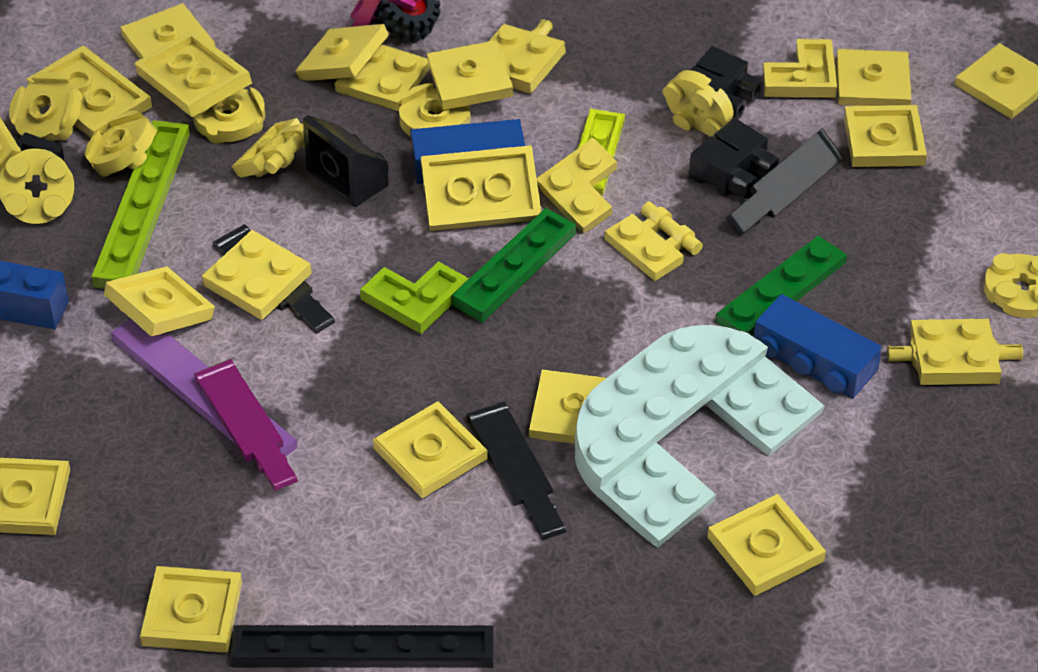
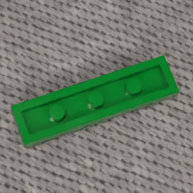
(513, 265)
(791, 278)

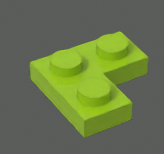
(412, 303)

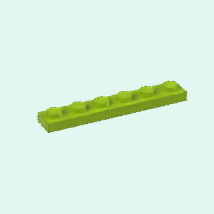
(141, 205)

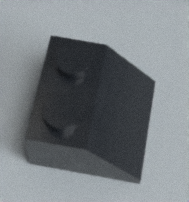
(343, 161)

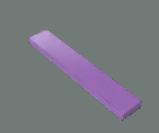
(176, 369)

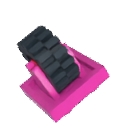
(401, 17)

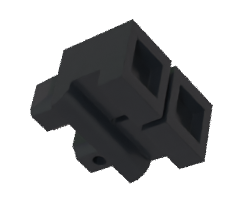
(731, 76)
(732, 159)

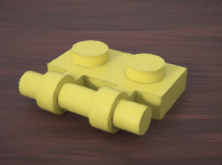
(272, 150)
(646, 248)

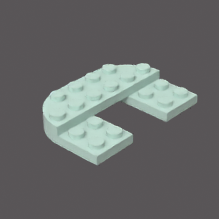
(657, 393)

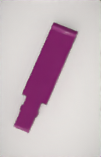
(246, 422)

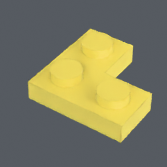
(809, 77)
(572, 181)

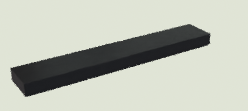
(362, 646)

